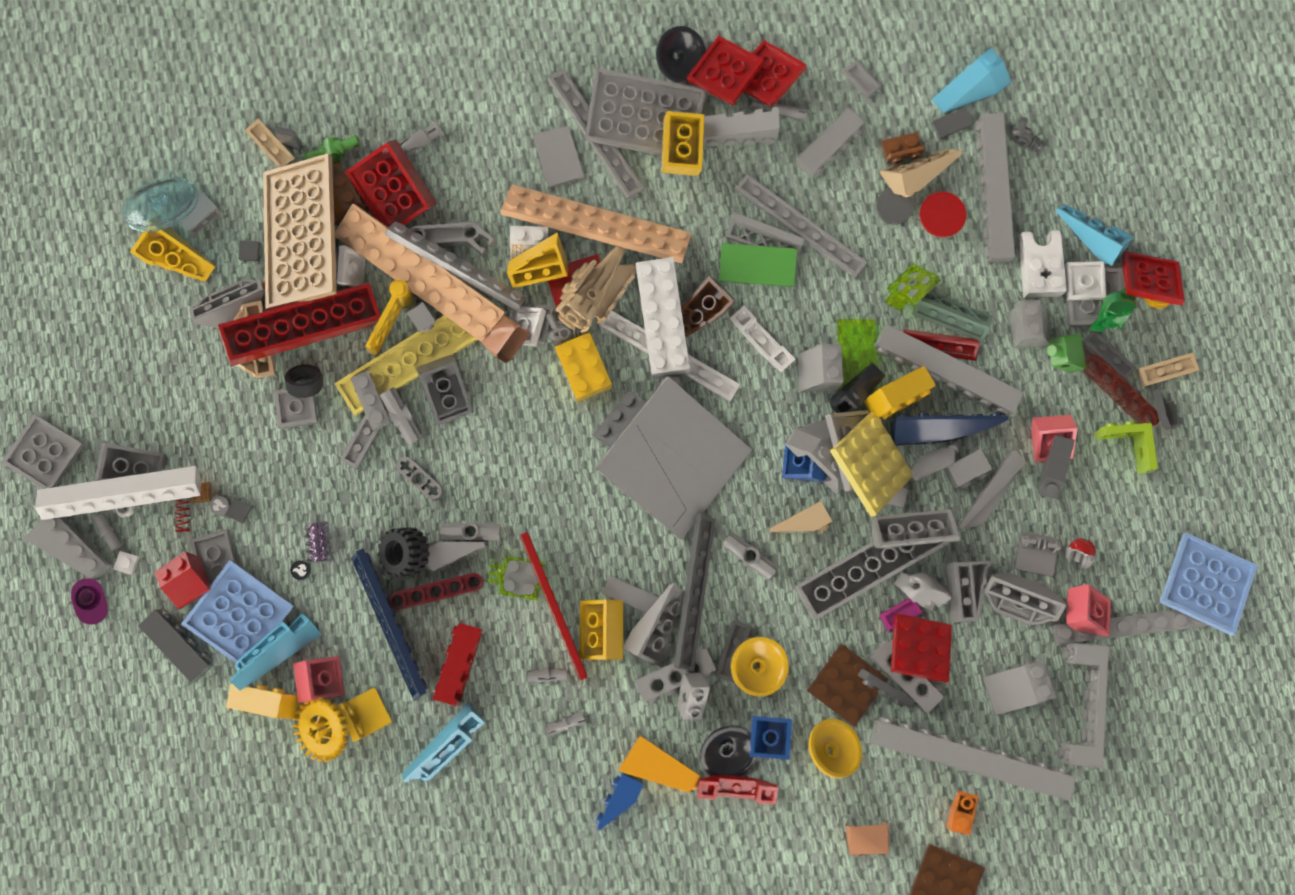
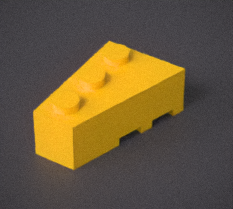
(539, 263)

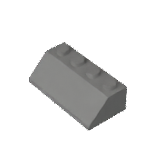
(914, 529)

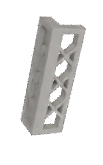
(765, 230)

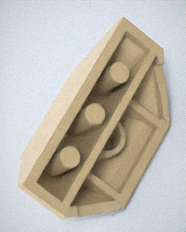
(260, 367)

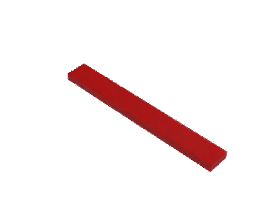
(553, 606)

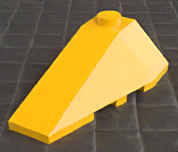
(172, 253)

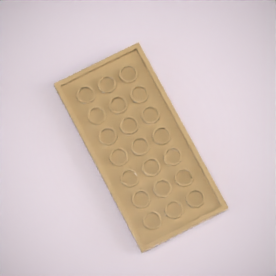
(299, 232)

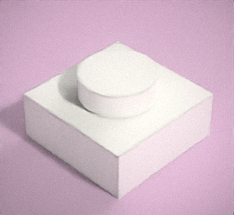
(126, 563)

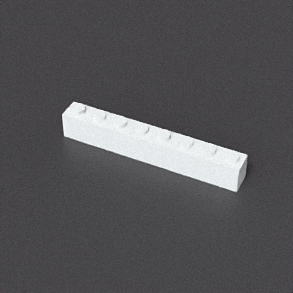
(118, 493)

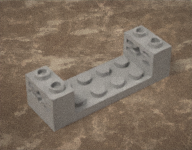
(1092, 751)

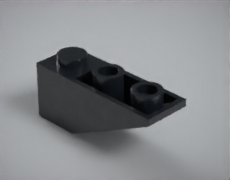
(856, 390)

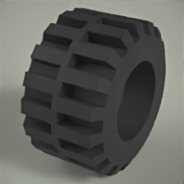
(403, 552)

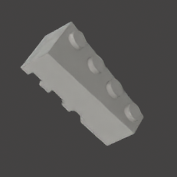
(742, 128)
(68, 545)

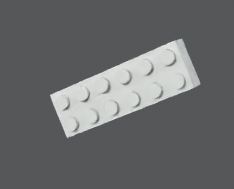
(662, 317)

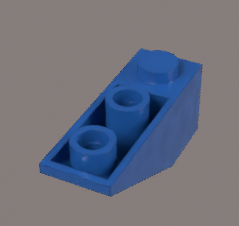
(624, 796)

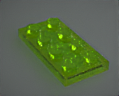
(857, 344)

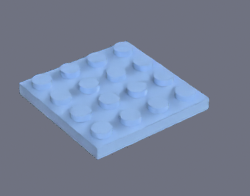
(1208, 584)
(236, 612)

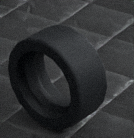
(307, 389)

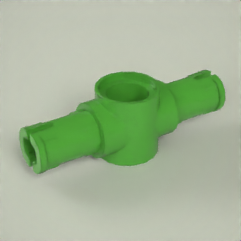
(334, 147)

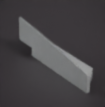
(993, 491)

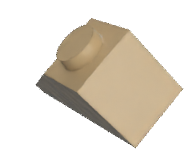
(808, 520)

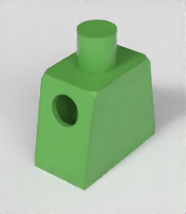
(1067, 353)

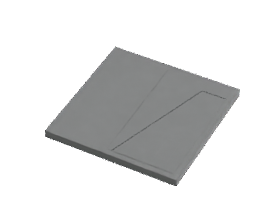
(673, 458)

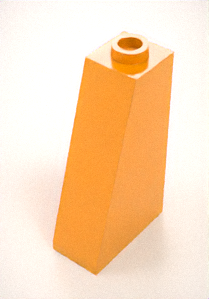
(656, 765)

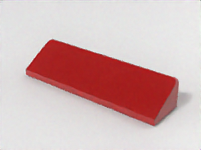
(948, 343)

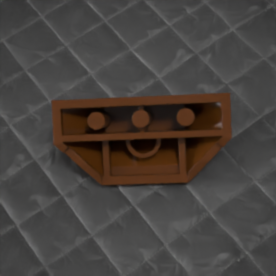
(343, 193)

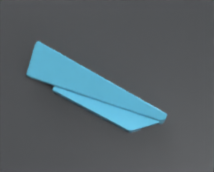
(445, 745)

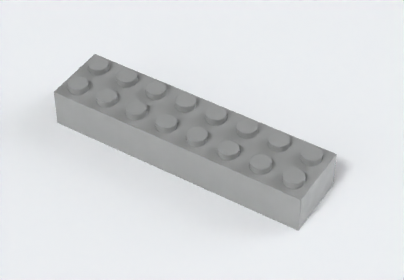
(857, 575)

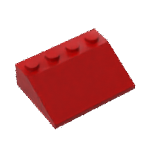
(391, 185)

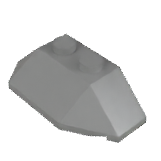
(225, 303)
(1023, 599)

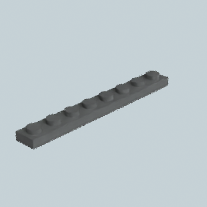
(694, 593)

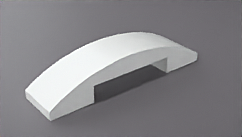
(761, 339)

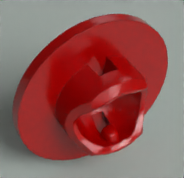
(942, 214)

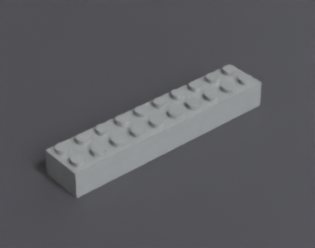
(974, 760)

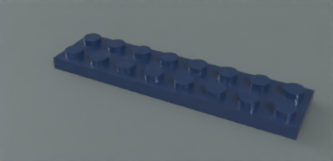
(392, 631)

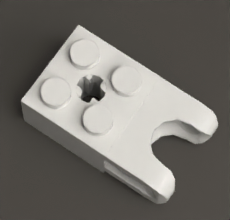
(1042, 260)

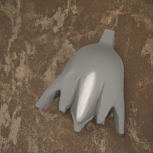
(927, 592)

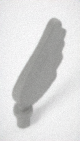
(935, 461)

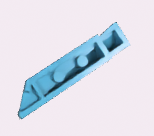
(273, 650)

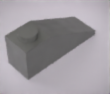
(1055, 467)

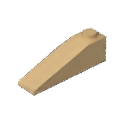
(913, 177)

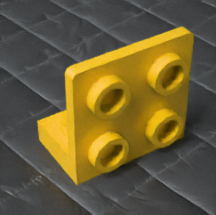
(364, 714)

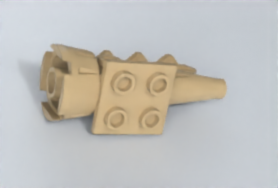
(595, 290)

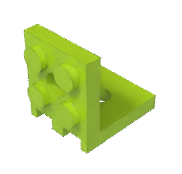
(1142, 440)

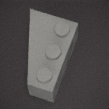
(966, 589)

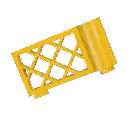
(400, 298)

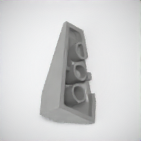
(653, 633)

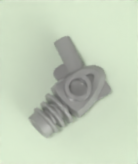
(560, 331)

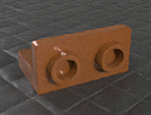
(902, 148)

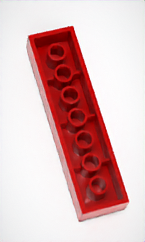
(298, 324)

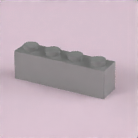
(829, 143)

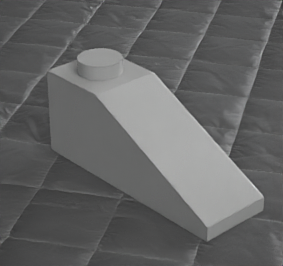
(446, 553)

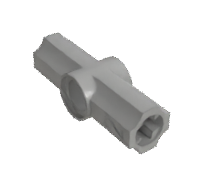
(401, 416)
(484, 531)
(760, 564)

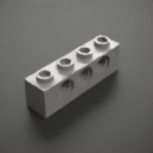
(644, 683)
(926, 701)

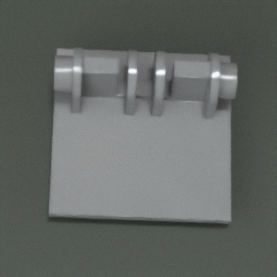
(1037, 553)

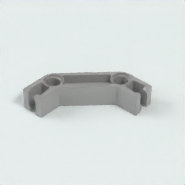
(455, 235)

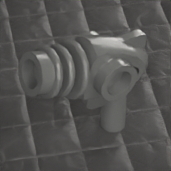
(1024, 137)

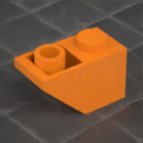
(962, 812)

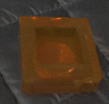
(205, 494)

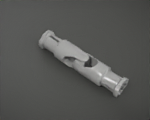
(421, 138)

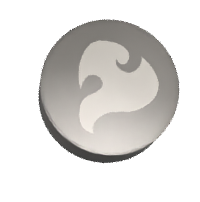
(219, 505)

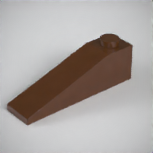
(705, 305)

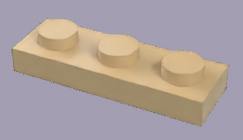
(269, 144)
(1168, 369)

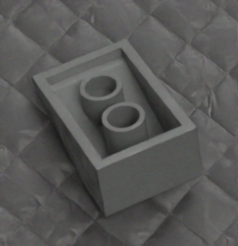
(444, 389)

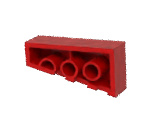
(458, 664)

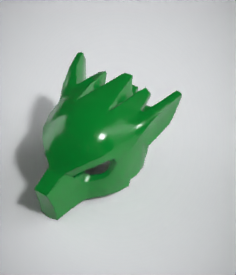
(1114, 311)

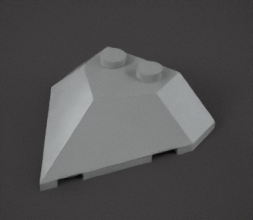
(816, 443)

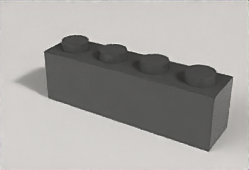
(176, 645)

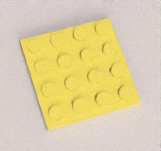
(872, 463)

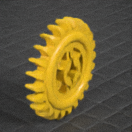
(316, 741)

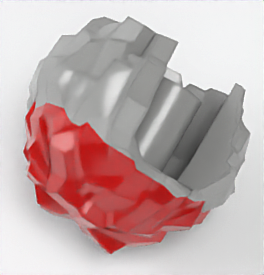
(1082, 552)

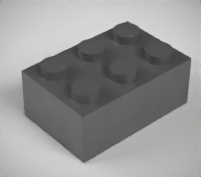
(618, 419)

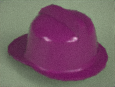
(89, 601)

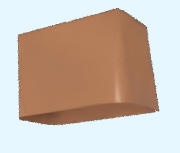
(505, 339)
(868, 839)

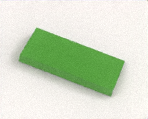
(757, 265)

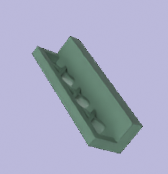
(953, 317)

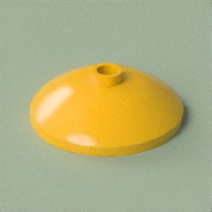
(771, 670)
(843, 746)

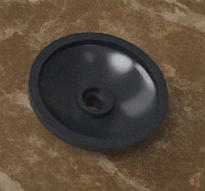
(687, 46)
(733, 759)

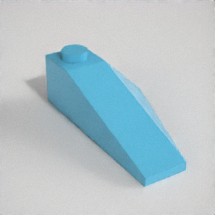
(980, 80)
(1102, 241)

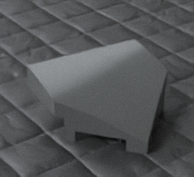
(1166, 411)

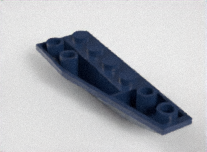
(940, 428)

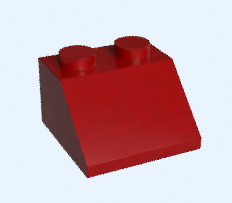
(183, 579)

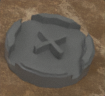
(894, 207)

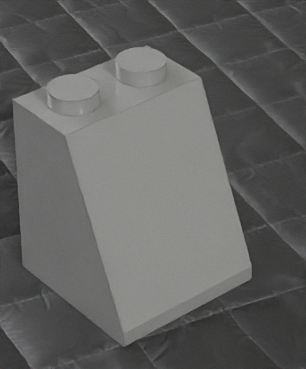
(1030, 324)
(820, 368)

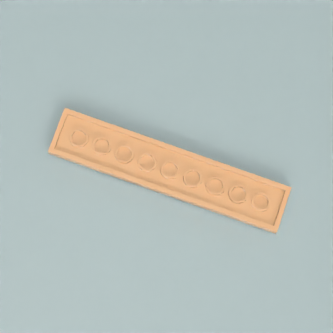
(596, 223)
(425, 279)

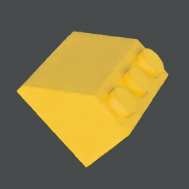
(601, 630)

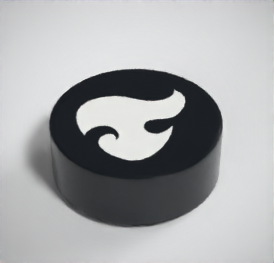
(300, 570)

